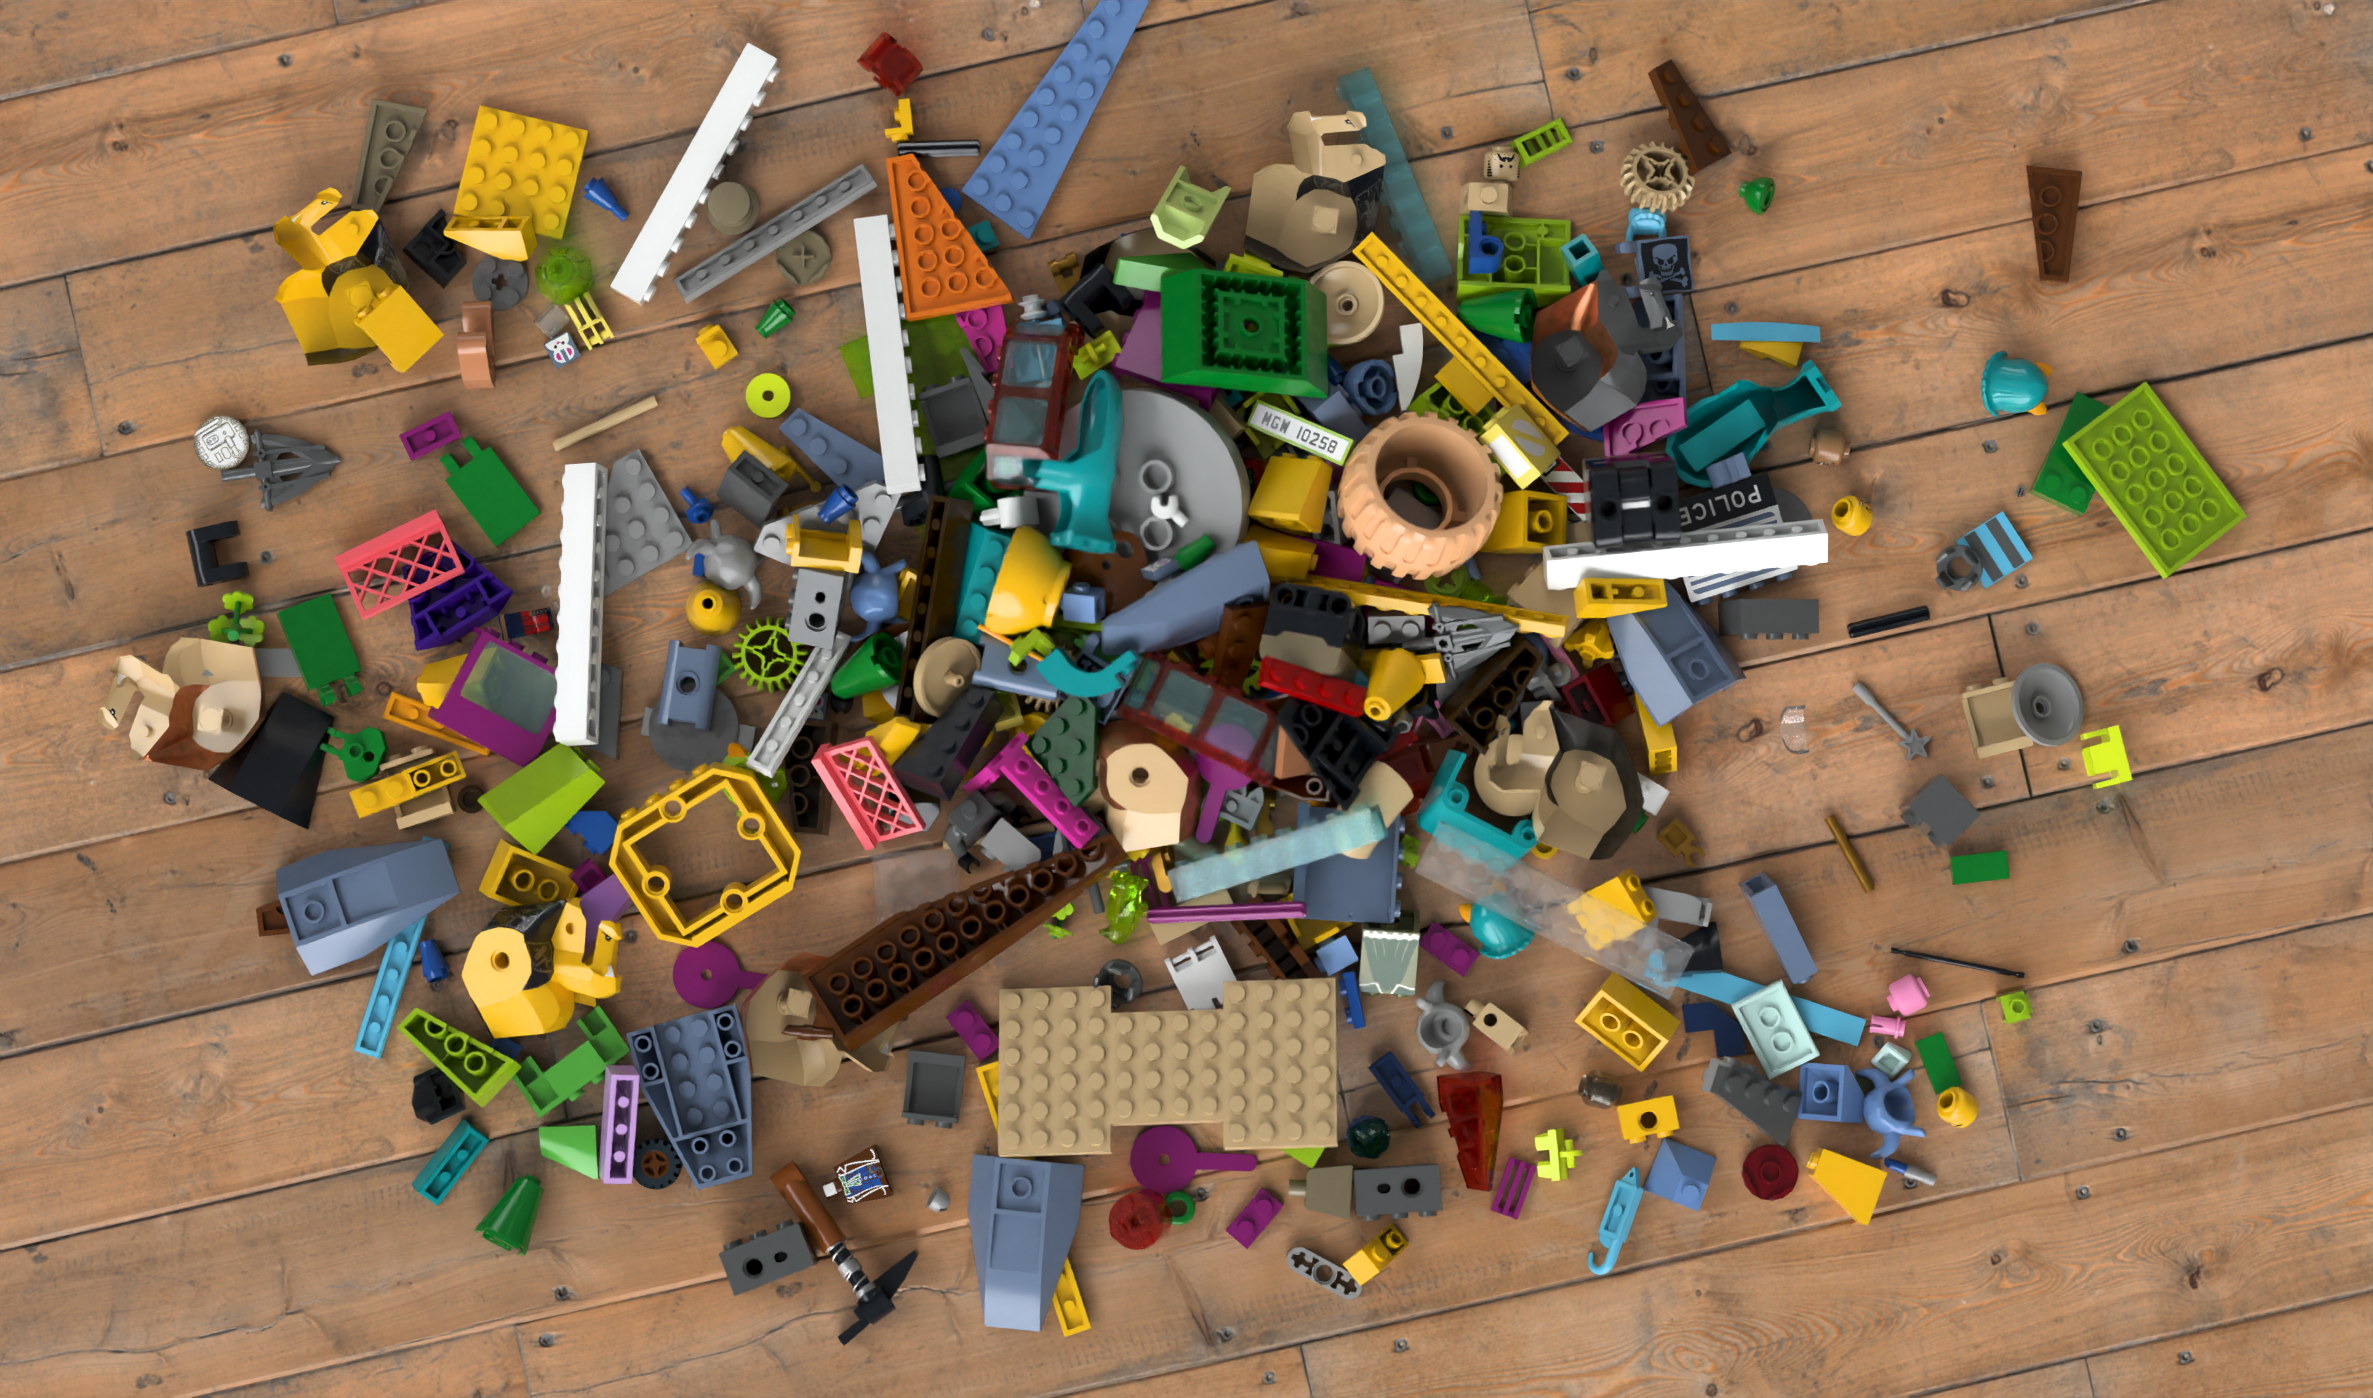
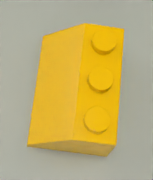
(1627, 1021)

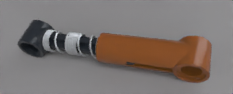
(830, 1240)

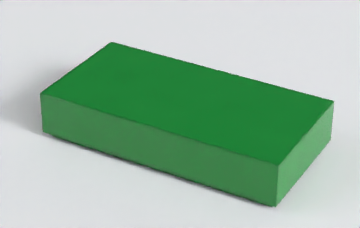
(1979, 867)
(1938, 1062)

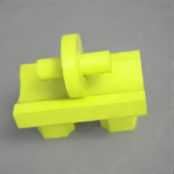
(1096, 355)
(1561, 1154)

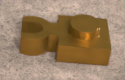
(1677, 839)

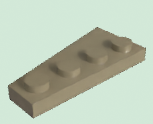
(385, 148)

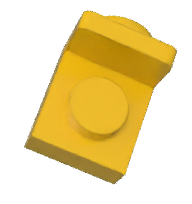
(903, 116)
(716, 345)

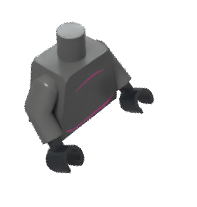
(975, 818)

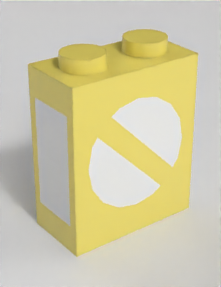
(1519, 444)

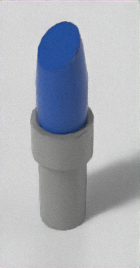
(1910, 1171)

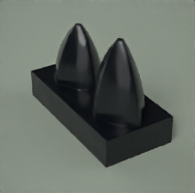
(1424, 703)

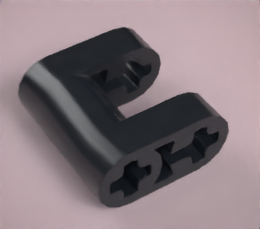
(1086, 291)
(916, 512)
(204, 554)

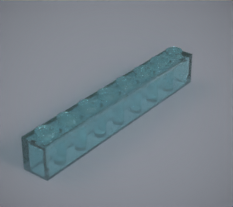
(1399, 186)
(1277, 853)

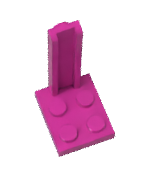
(1037, 788)

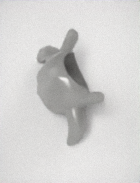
(729, 562)
(1443, 1028)

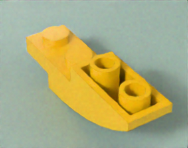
(891, 738)
(407, 784)

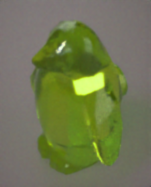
(1124, 907)

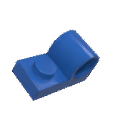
(1480, 245)

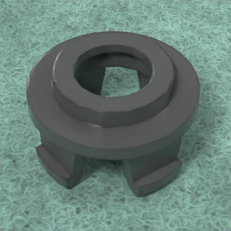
(1948, 579)
(1120, 995)

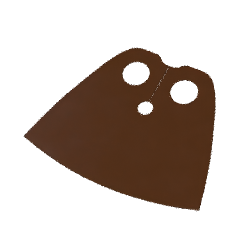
(1124, 579)

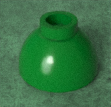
(1758, 194)

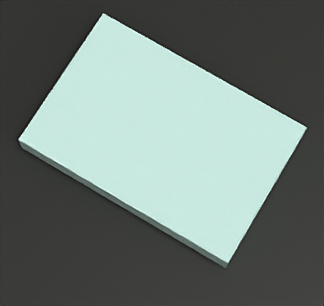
(1775, 1029)

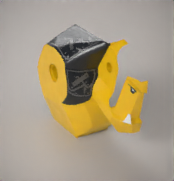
(337, 278)
(531, 964)

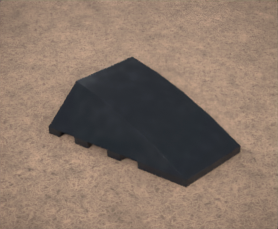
(1335, 744)
(281, 761)

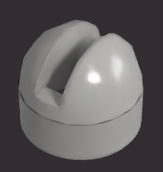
(938, 1200)

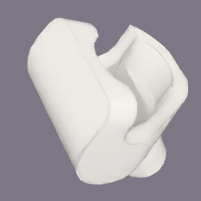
(1168, 510)

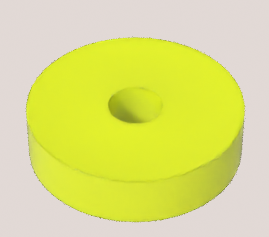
(762, 384)

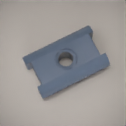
(687, 664)
(997, 672)

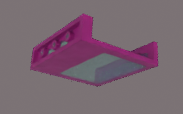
(501, 698)

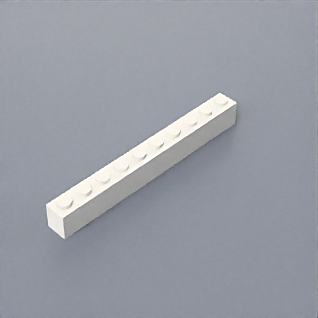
(695, 174)
(887, 354)
(1695, 555)
(581, 604)

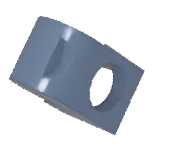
(1728, 471)

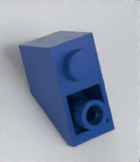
(597, 829)

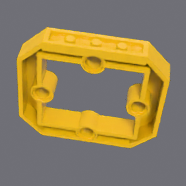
(656, 903)

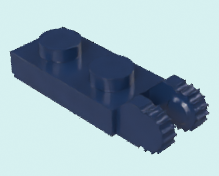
(1399, 1086)

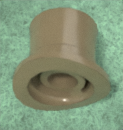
(732, 208)

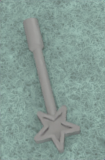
(1912, 742)

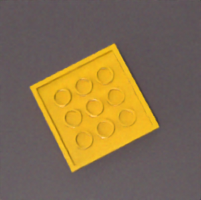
(521, 170)

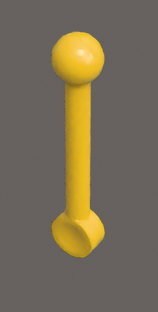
(814, 486)

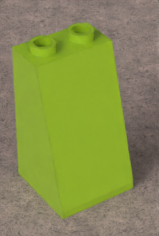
(543, 795)

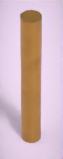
(1849, 853)

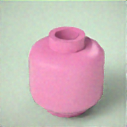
(1908, 995)

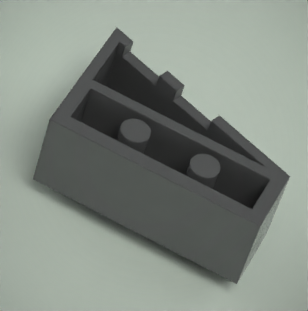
(1769, 618)
(610, 712)

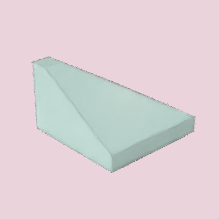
(1891, 1059)

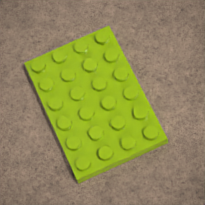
(2154, 480)

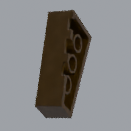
(1492, 691)
(808, 793)

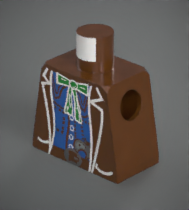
(859, 1178)

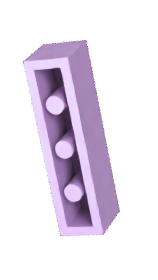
(618, 1124)

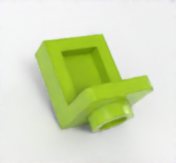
(1023, 646)

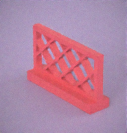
(390, 543)
(851, 796)

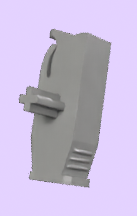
(1678, 907)

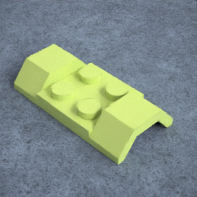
(1186, 211)

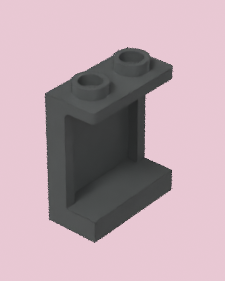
(953, 416)
(751, 489)
(934, 1088)

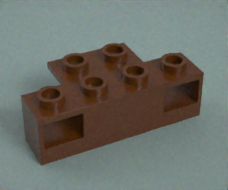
(1277, 947)

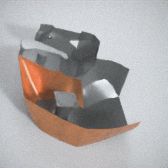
(1590, 349)

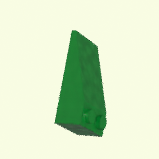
(2059, 477)

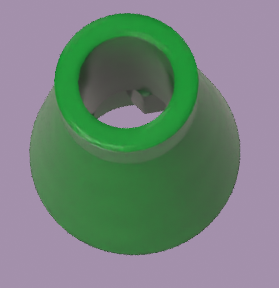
(775, 318)
(1194, 552)

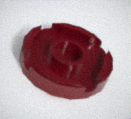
(1770, 1172)

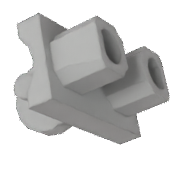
(1547, 679)

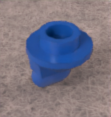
(700, 510)

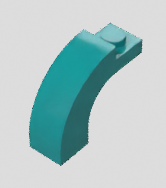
(1582, 260)
(1071, 679)

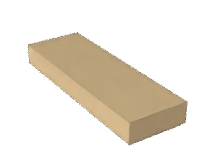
(1169, 931)

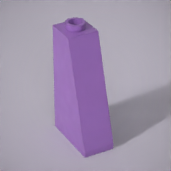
(602, 903)

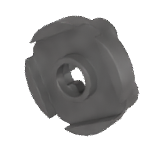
(509, 295)

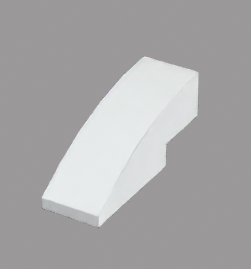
(1408, 364)

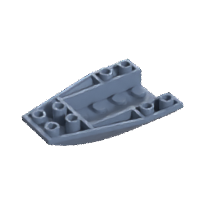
(1190, 604)
(1673, 657)
(361, 897)
(700, 1091)
(1021, 1234)

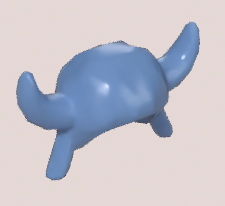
(876, 595)
(1889, 1109)

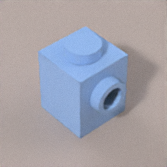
(1083, 603)
(1334, 955)

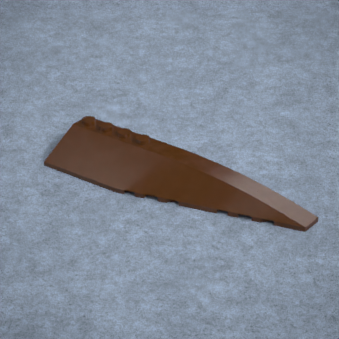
(944, 941)

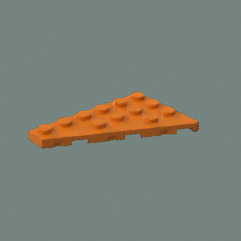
(936, 254)

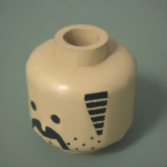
(1502, 165)

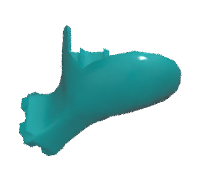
(1744, 420)
(1088, 472)

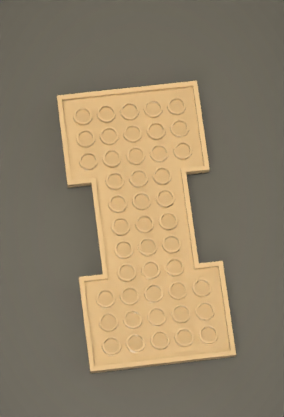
(1255, 1065)

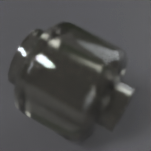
(1599, 1089)

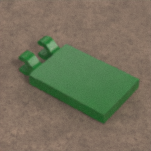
(490, 493)
(321, 647)

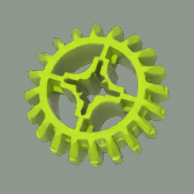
(747, 648)

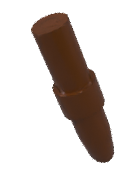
(809, 1031)

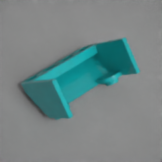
(1447, 802)

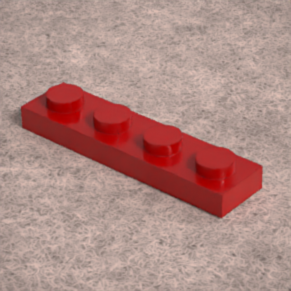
(1312, 686)

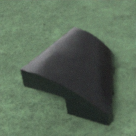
(435, 251)
(1707, 951)

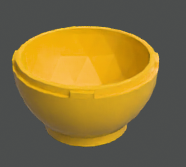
(1027, 585)

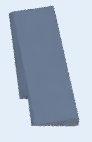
(1666, 368)

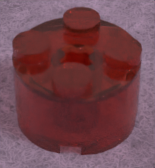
(891, 64)
(1126, 1226)

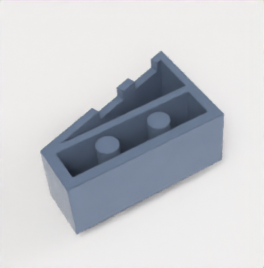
(1337, 414)

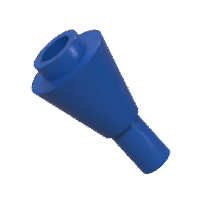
(600, 194)

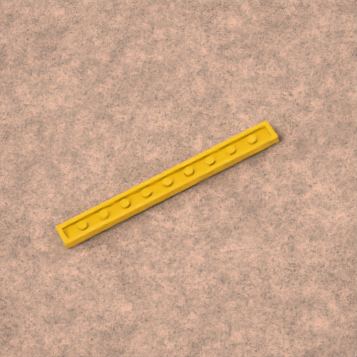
(1455, 335)
(1416, 603)
(1067, 1296)

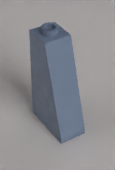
(1779, 928)

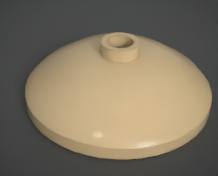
(1348, 283)

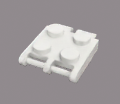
(1201, 976)

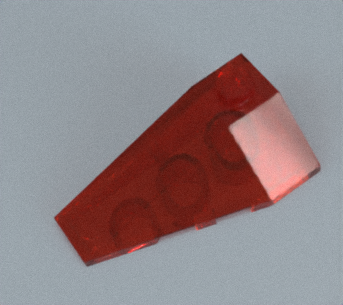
(1475, 1114)

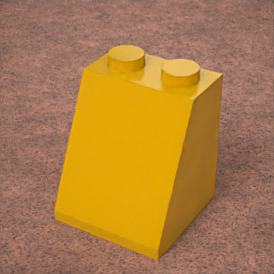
(1292, 493)
(1528, 523)
(1847, 1182)

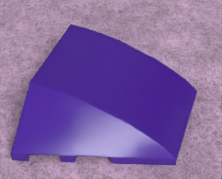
(456, 605)

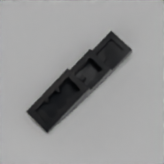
(890, 1282)

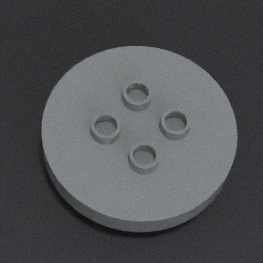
(1166, 450)

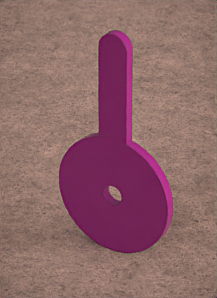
(1220, 781)
(725, 975)
(1183, 1159)

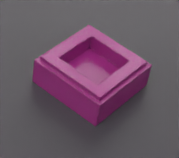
(587, 875)

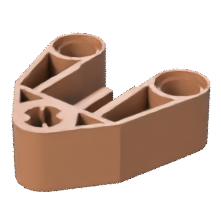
(477, 345)

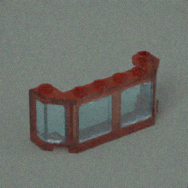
(1029, 399)
(1204, 716)

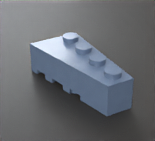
(833, 452)

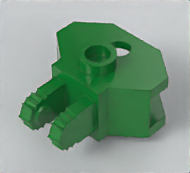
(356, 752)

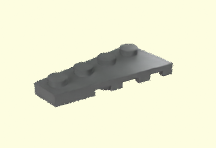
(1758, 1101)

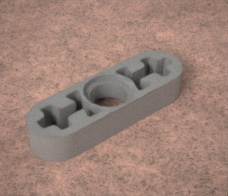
(1339, 1290)

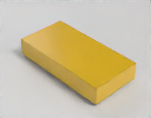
(1463, 386)

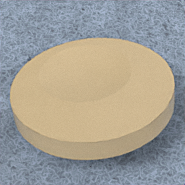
(944, 673)
(1504, 803)

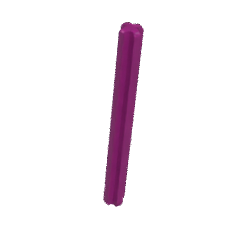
(1227, 912)

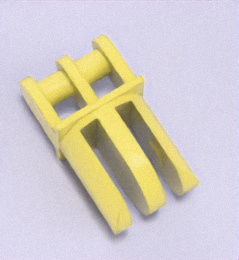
(598, 337)

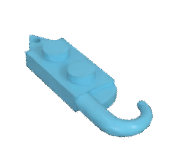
(1618, 1219)

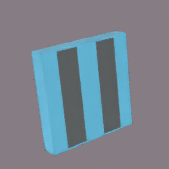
(1997, 547)

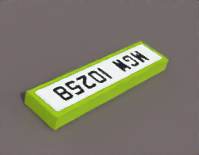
(1301, 433)

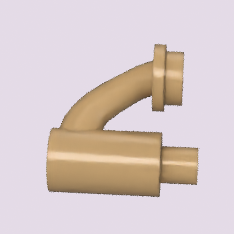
(1270, 884)

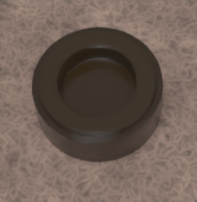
(468, 799)

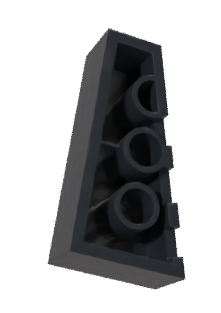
(951, 744)

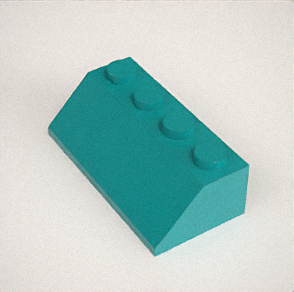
(981, 568)

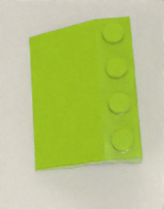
(1529, 259)

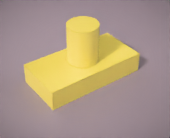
(1011, 715)

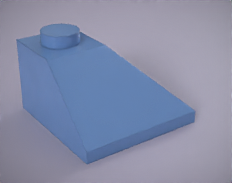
(1829, 1094)
(1680, 1174)

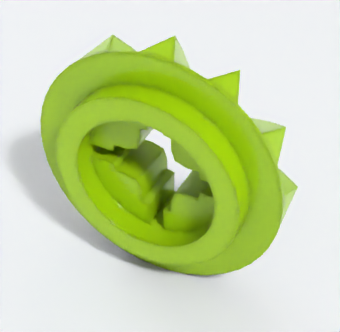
(1459, 578)

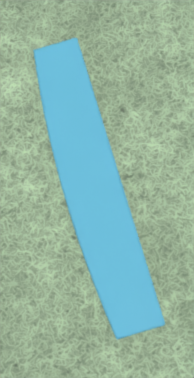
(1765, 332)

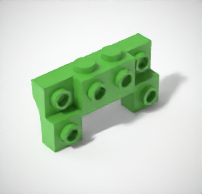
(576, 1070)

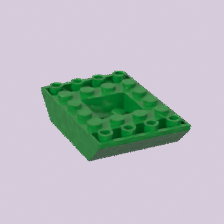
(1211, 348)

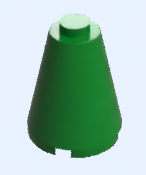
(1501, 314)
(870, 668)
(513, 1216)

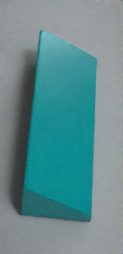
(450, 1162)

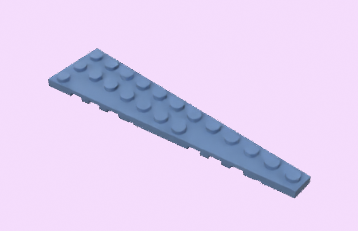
(1038, 143)

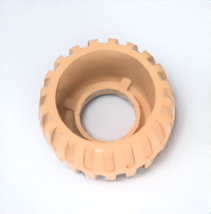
(1444, 461)

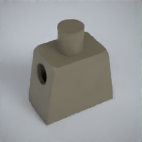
(1326, 1190)

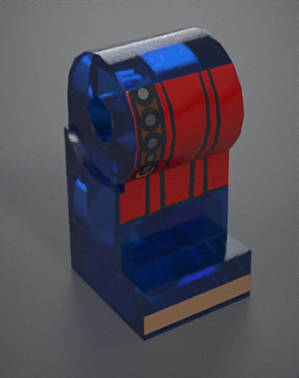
(525, 623)

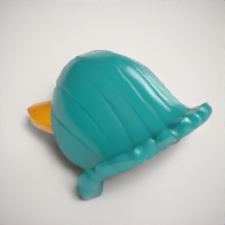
(2014, 385)
(1497, 934)

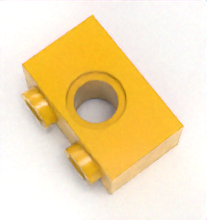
(1630, 1115)

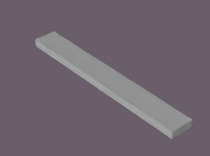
(775, 233)

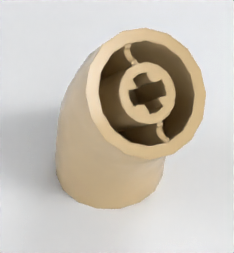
(1382, 787)

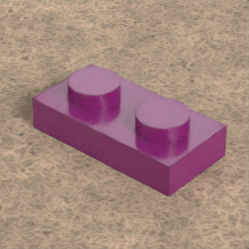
(430, 436)
(1448, 949)
(973, 1030)
(1254, 1218)

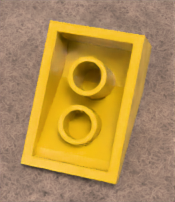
(525, 878)

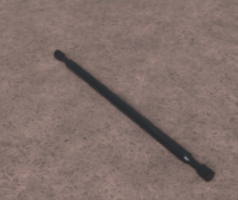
(1957, 962)

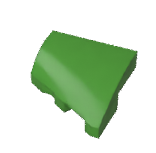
(572, 1147)

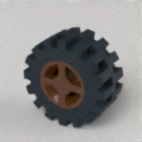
(647, 1164)

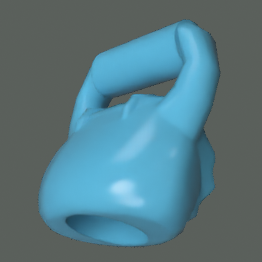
(1645, 223)

